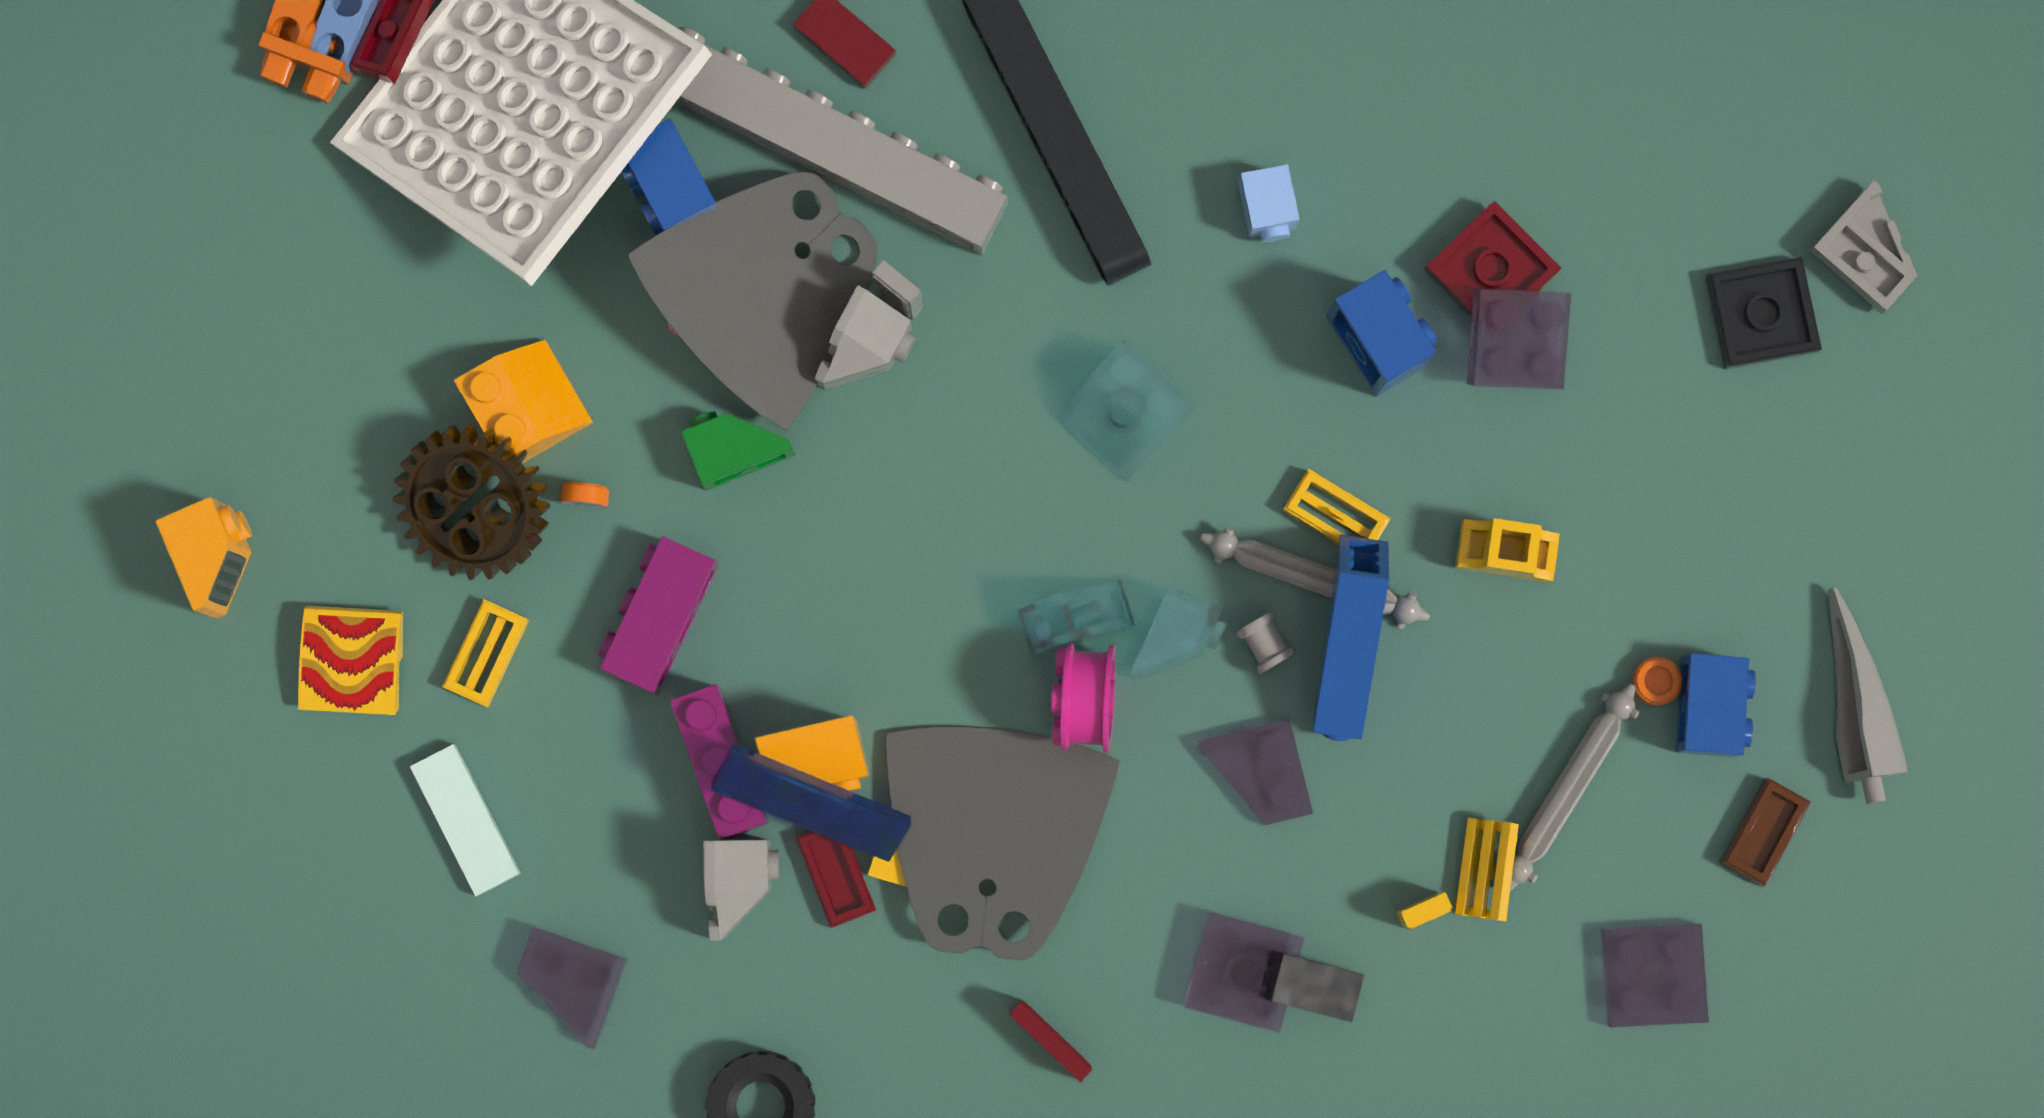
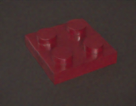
(1491, 255)

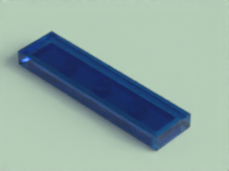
(810, 802)

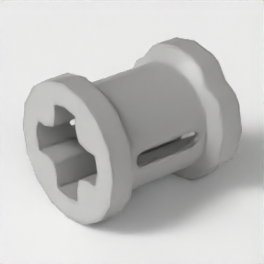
(1266, 642)

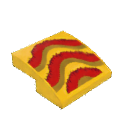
(350, 660)

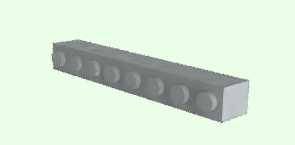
(845, 148)

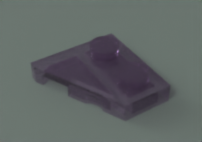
(1263, 770)
(572, 980)

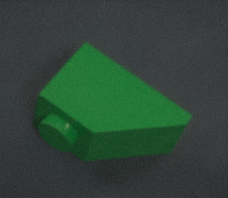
(731, 448)

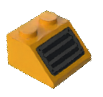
(208, 552)

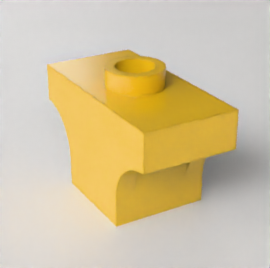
(1507, 549)

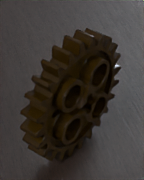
(440, 469)

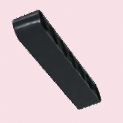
(1059, 138)

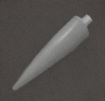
(1864, 720)

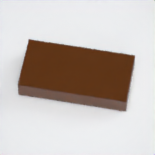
(1765, 832)

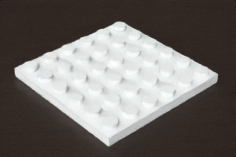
(521, 116)

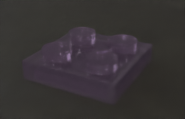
(1518, 338)
(1235, 969)
(1654, 975)

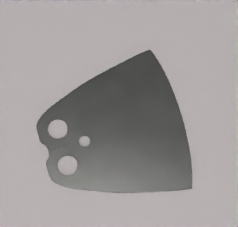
(747, 298)
(999, 812)

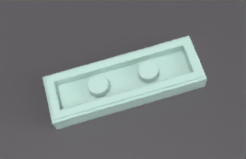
(465, 820)

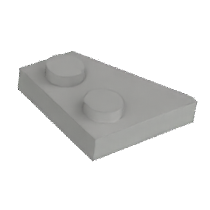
(1867, 250)

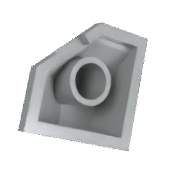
(865, 341)
(736, 880)

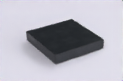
(1763, 313)

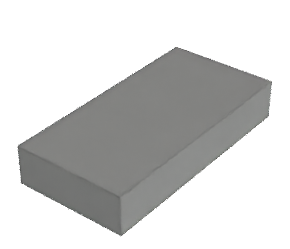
(897, 290)

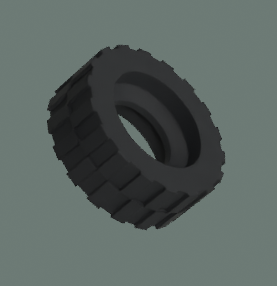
(760, 1067)

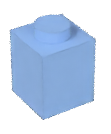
(1269, 203)

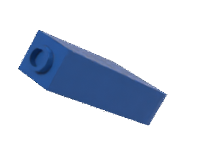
(1351, 637)

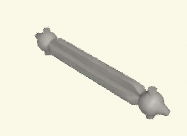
(1300, 572)
(1572, 783)

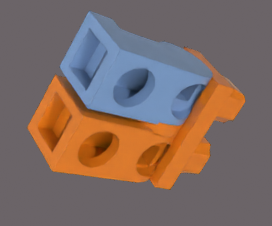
(316, 38)

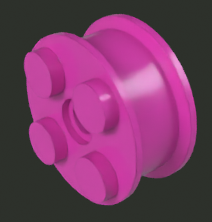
(1084, 697)

